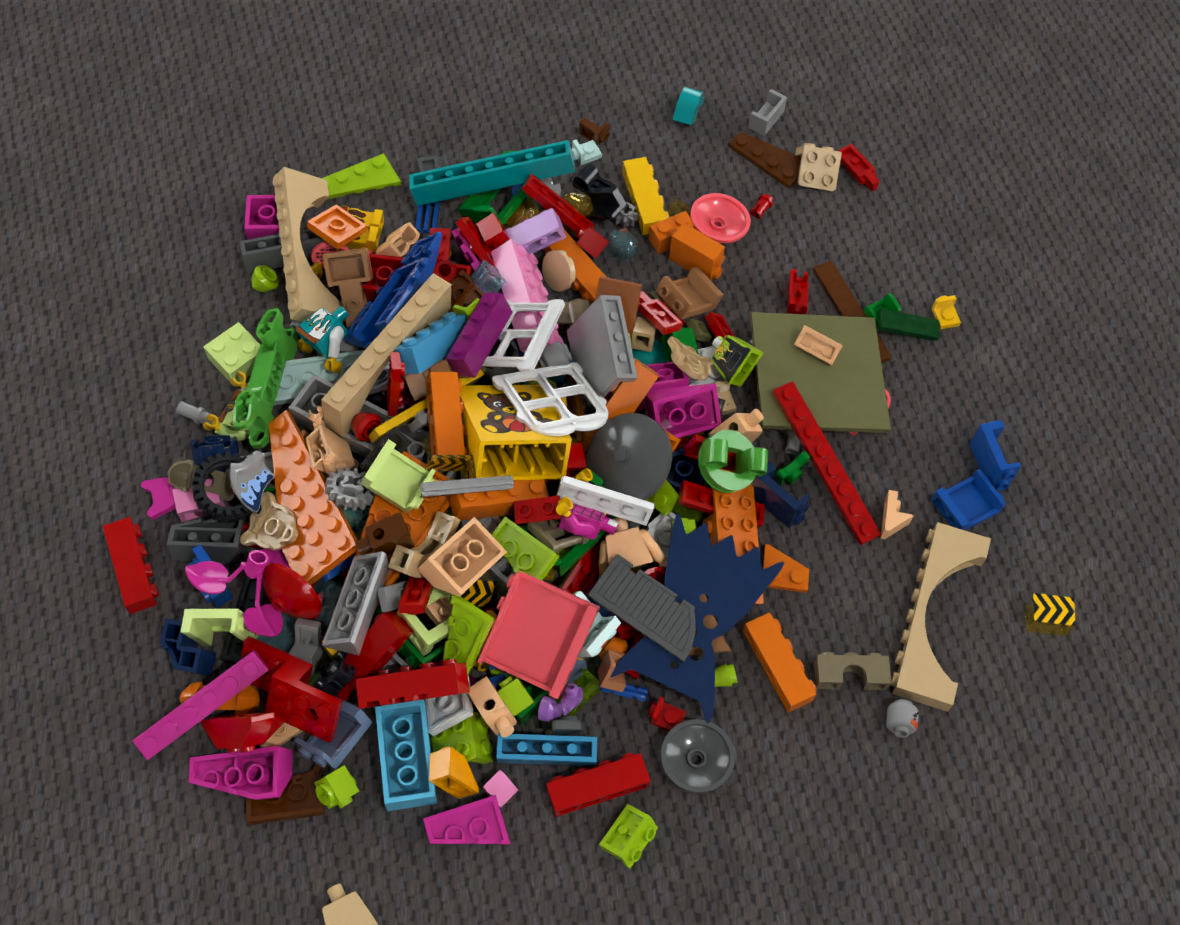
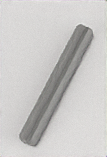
(466, 486)

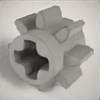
(627, 215)

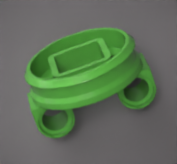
(714, 455)

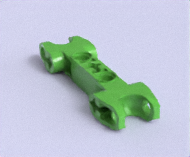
(256, 403)

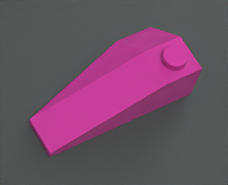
(248, 774)

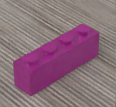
(479, 335)

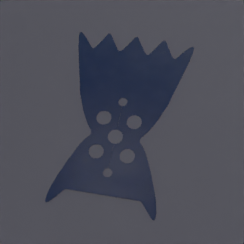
(732, 589)

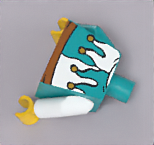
(324, 334)

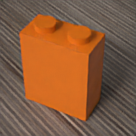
(694, 249)

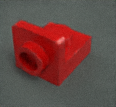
(665, 715)

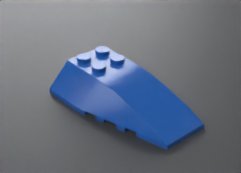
(402, 285)

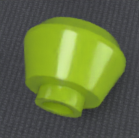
(264, 279)

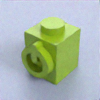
(336, 788)

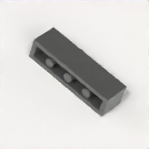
(268, 250)

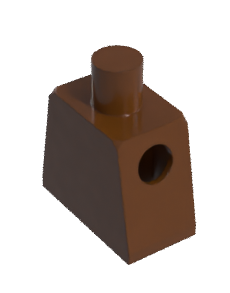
(385, 536)

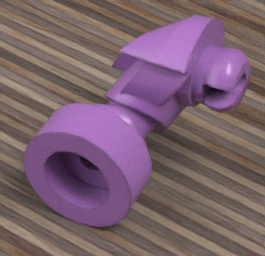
(570, 699)

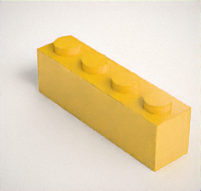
(644, 192)

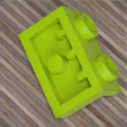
(629, 835)

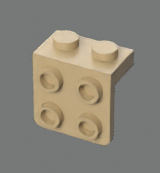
(818, 167)

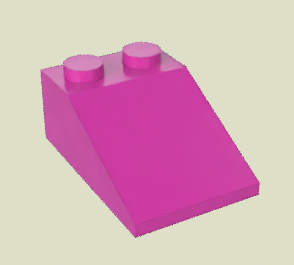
(685, 408)

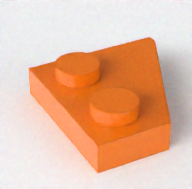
(792, 575)

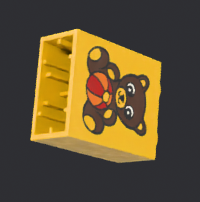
(503, 443)

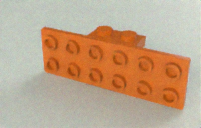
(734, 516)

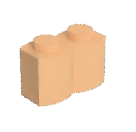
(399, 241)

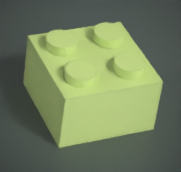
(233, 352)

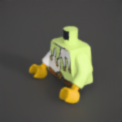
(224, 424)

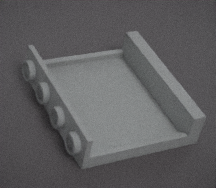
(602, 346)

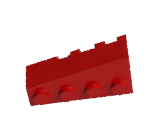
(412, 684)

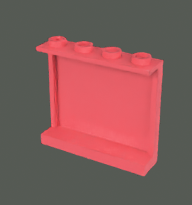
(538, 632)

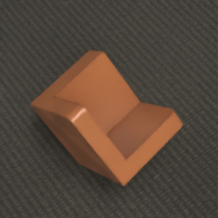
(606, 669)

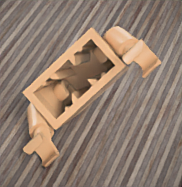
(328, 449)
(632, 544)

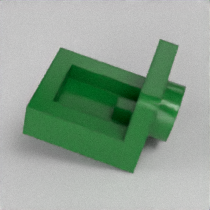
(887, 303)

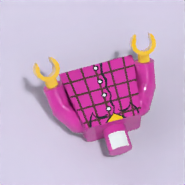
(581, 519)

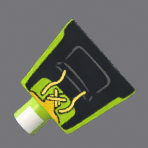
(734, 358)

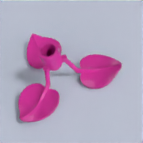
(212, 579)

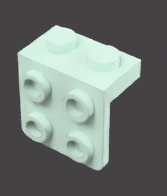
(601, 630)

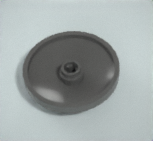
(631, 455)

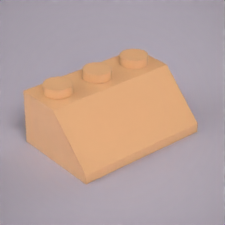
(462, 559)

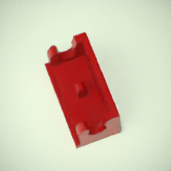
(797, 293)

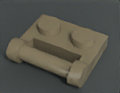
(548, 530)

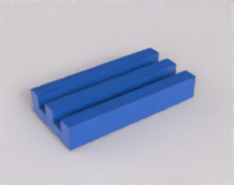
(427, 217)

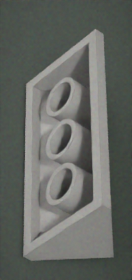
(357, 603)

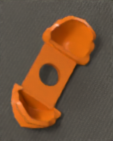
(243, 702)

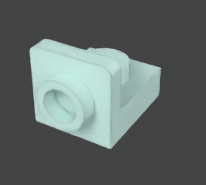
(585, 152)

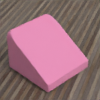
(501, 787)

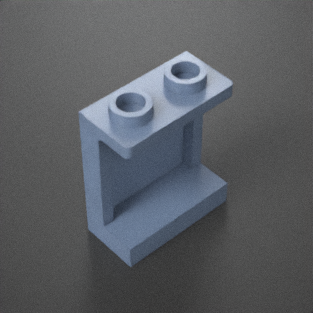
(349, 730)

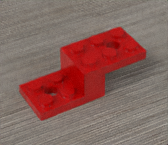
(291, 693)

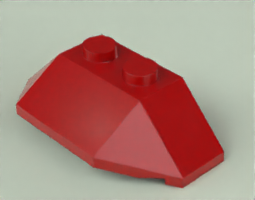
(241, 731)

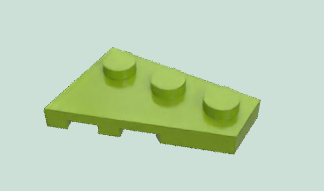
(524, 550)

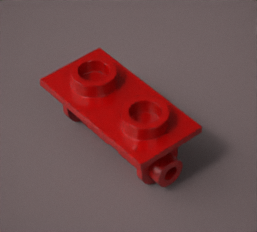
(536, 510)

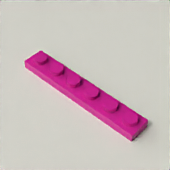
(200, 705)

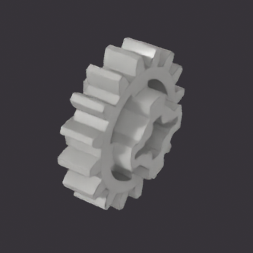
(349, 491)

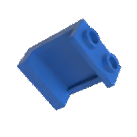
(991, 457)
(969, 501)

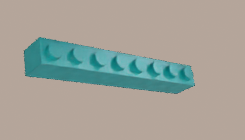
(491, 173)

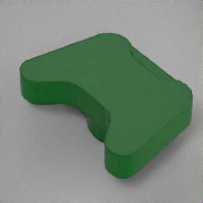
(793, 471)

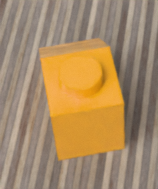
(452, 773)

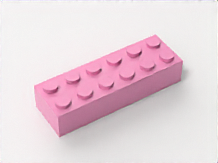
(522, 286)

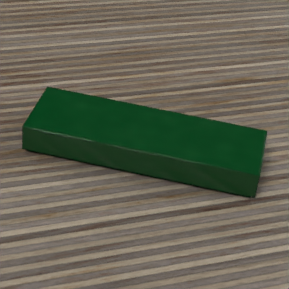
(908, 325)

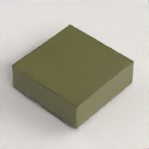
(700, 330)

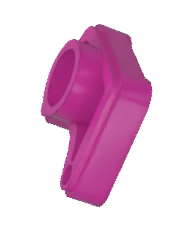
(162, 496)

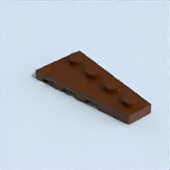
(771, 159)

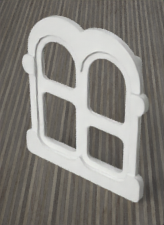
(539, 336)
(568, 422)

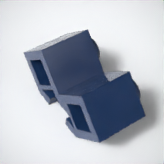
(184, 652)

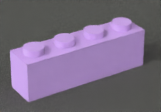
(538, 231)

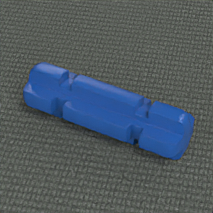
(630, 691)

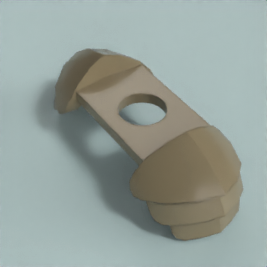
(182, 475)

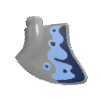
(249, 480)

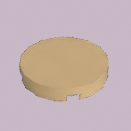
(558, 270)

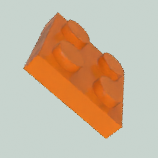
(336, 226)

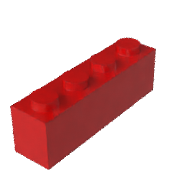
(130, 565)
(379, 646)
(597, 784)

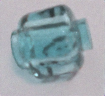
(623, 243)

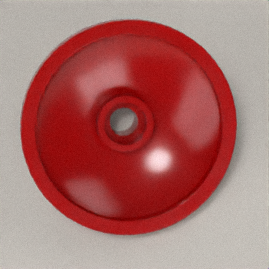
(290, 592)

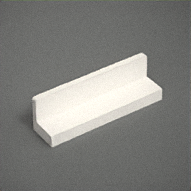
(605, 500)

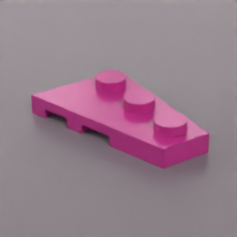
(468, 824)

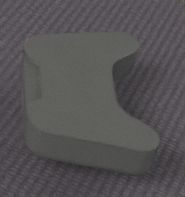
(565, 726)

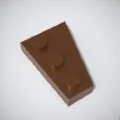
(295, 802)

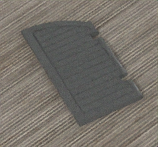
(646, 607)

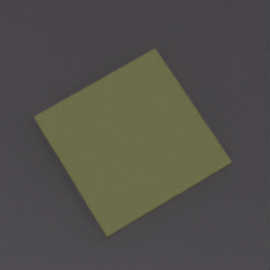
(839, 395)

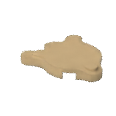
(689, 361)
(272, 526)

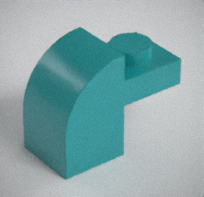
(688, 105)

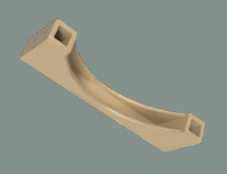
(293, 196)
(352, 389)
(918, 672)

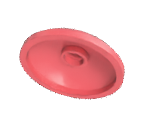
(721, 211)

